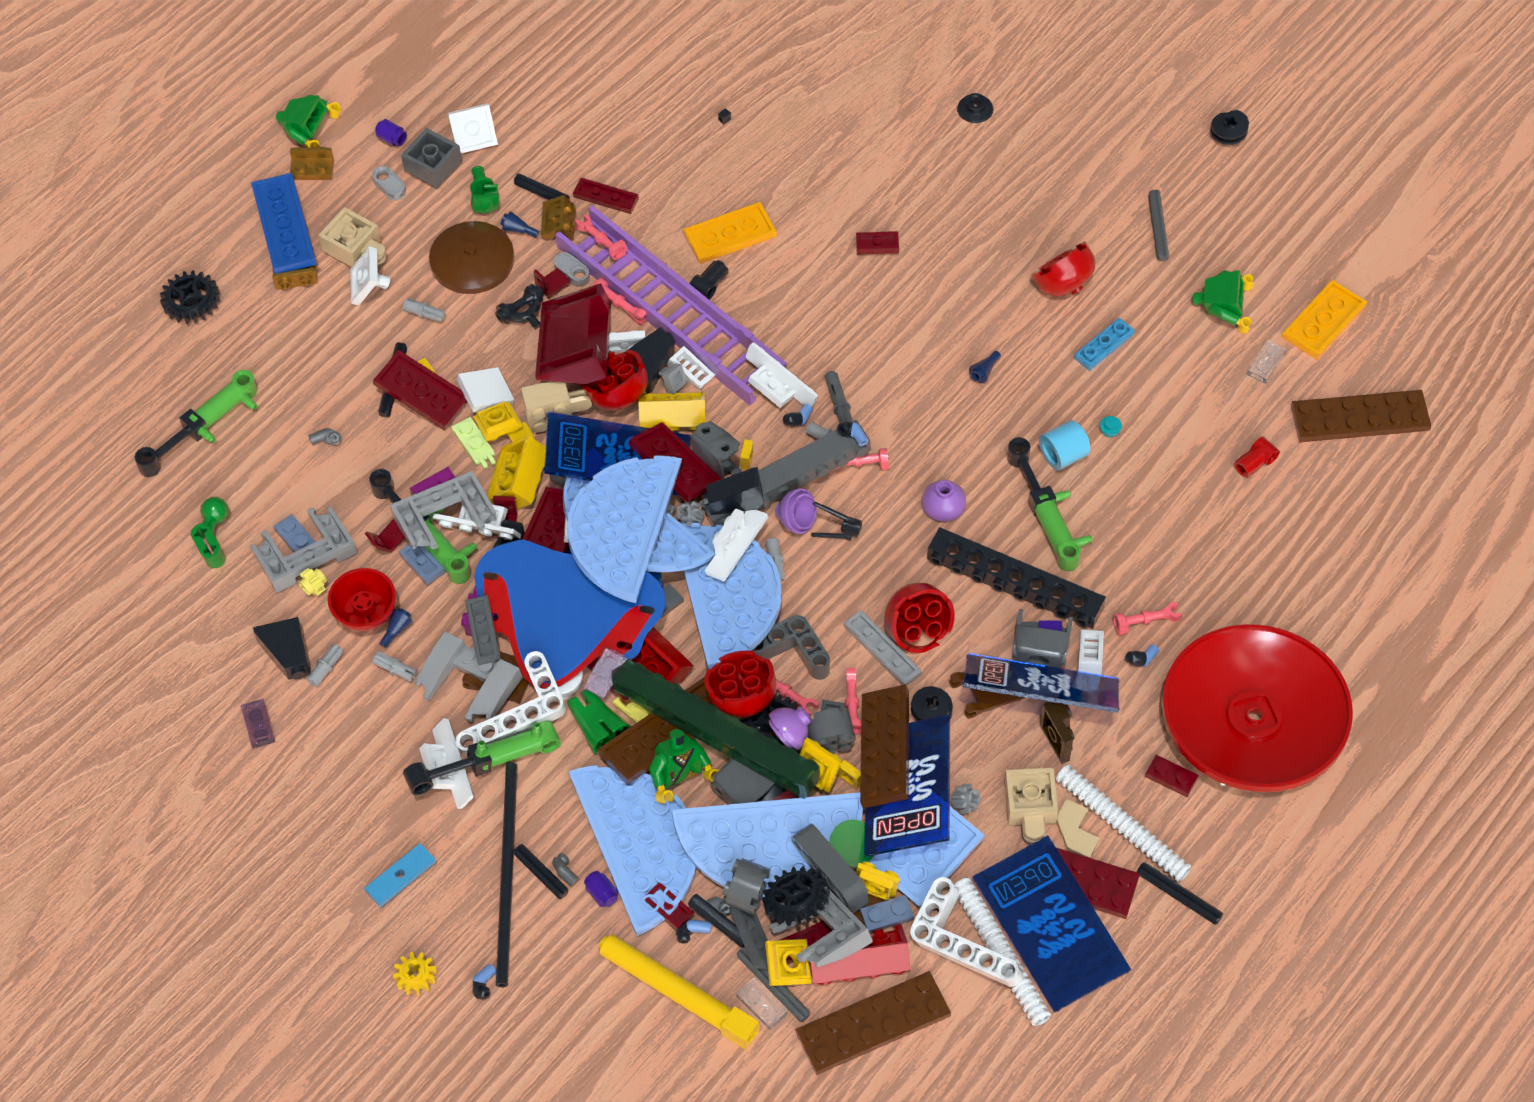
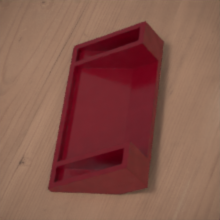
(574, 337)

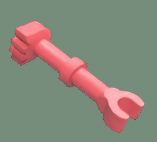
(616, 250)
(619, 301)
(881, 457)
(1121, 622)
(786, 691)
(852, 700)

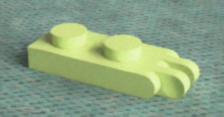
(474, 442)

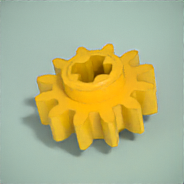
(419, 965)

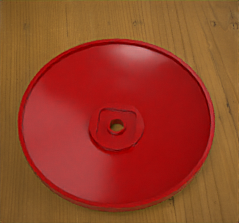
(1263, 672)

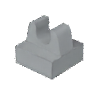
(673, 378)

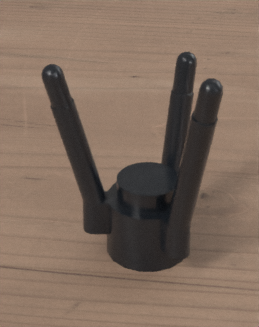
(850, 525)

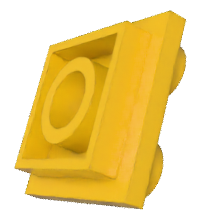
(497, 421)
(828, 763)
(878, 882)
(778, 970)

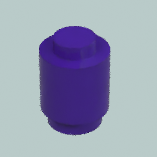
(390, 132)
(601, 889)

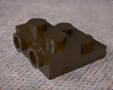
(1056, 727)

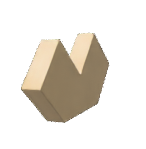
(1069, 824)

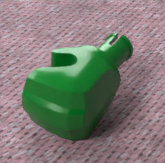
(484, 192)

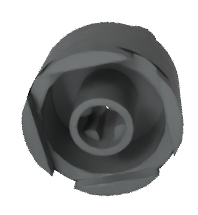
(832, 729)
(746, 885)

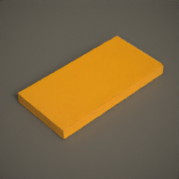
(729, 232)
(1324, 319)

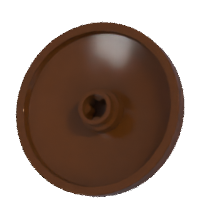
(471, 257)

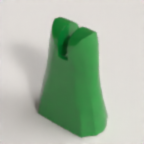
(596, 720)

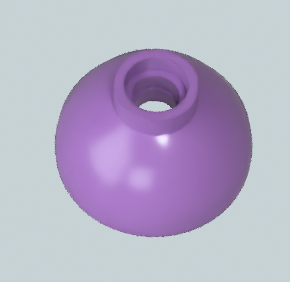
(943, 506)
(797, 511)
(790, 726)

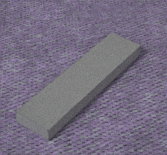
(882, 648)

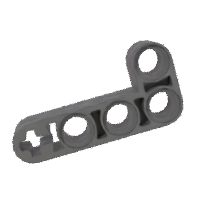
(838, 874)

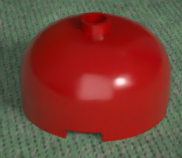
(1066, 271)
(622, 383)
(918, 609)
(741, 683)

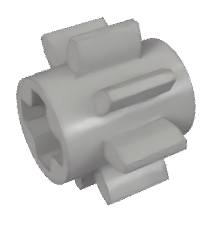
(690, 513)
(965, 798)

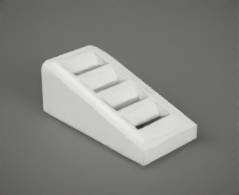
(686, 355)
(1088, 663)

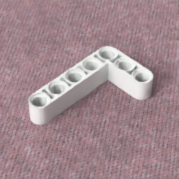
(520, 713)
(957, 944)

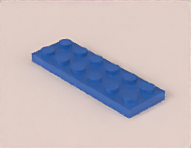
(283, 223)

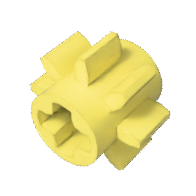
(312, 581)

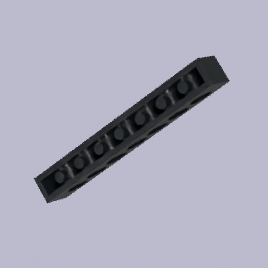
(1027, 575)

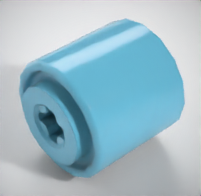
(1064, 445)

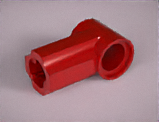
(1260, 453)

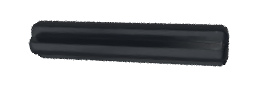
(537, 187)
(541, 871)
(716, 918)

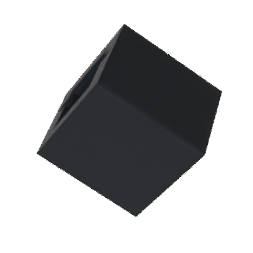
(724, 116)

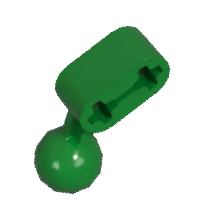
(213, 511)

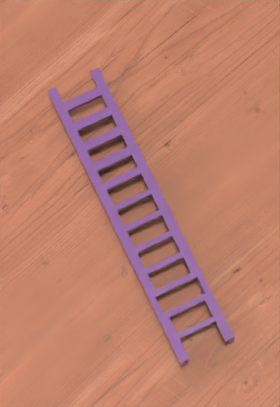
(678, 287)

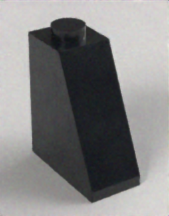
(655, 353)
(738, 491)
(285, 646)

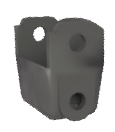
(715, 448)
(1040, 644)
(739, 784)

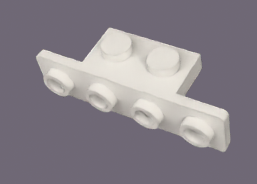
(776, 381)
(492, 524)
(733, 541)
(444, 753)

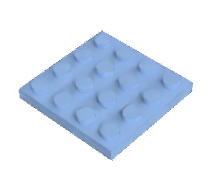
(924, 864)

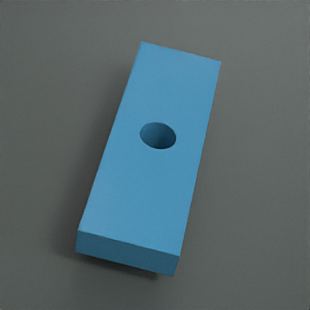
(1104, 344)
(410, 865)

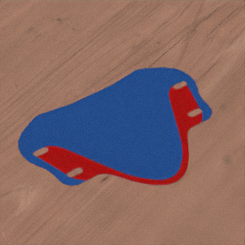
(559, 611)

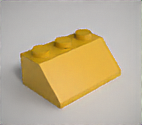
(674, 410)
(518, 471)

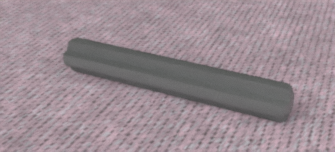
(1158, 225)
(782, 993)

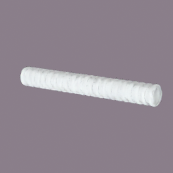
(1123, 822)
(996, 942)

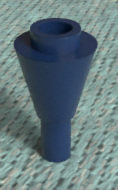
(514, 224)
(980, 371)
(399, 621)

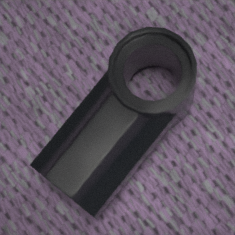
(710, 278)

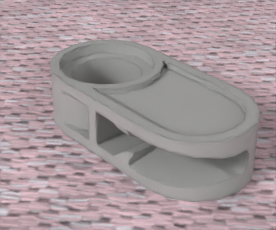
(392, 186)
(570, 266)

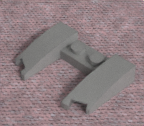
(465, 488)
(282, 570)
(451, 652)
(846, 938)

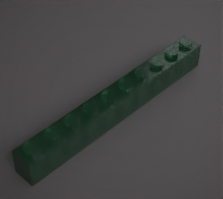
(716, 728)

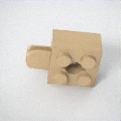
(350, 236)
(551, 397)
(1031, 800)

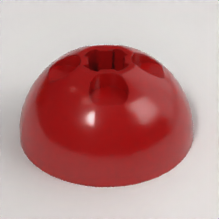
(362, 599)

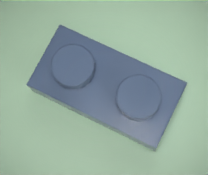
(293, 533)
(422, 563)
(887, 914)

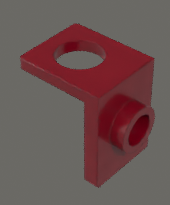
(552, 282)
(510, 504)
(388, 538)

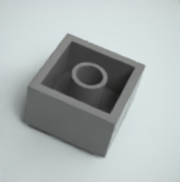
(431, 158)

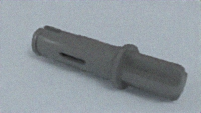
(841, 407)

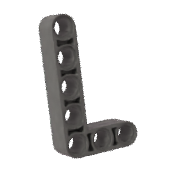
(796, 640)

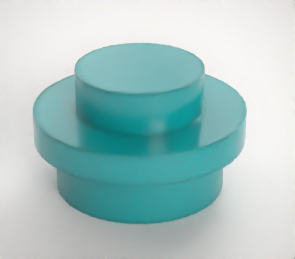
(1110, 426)

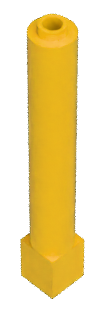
(732, 1023)

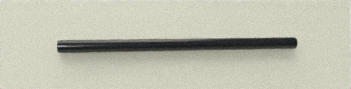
(505, 901)

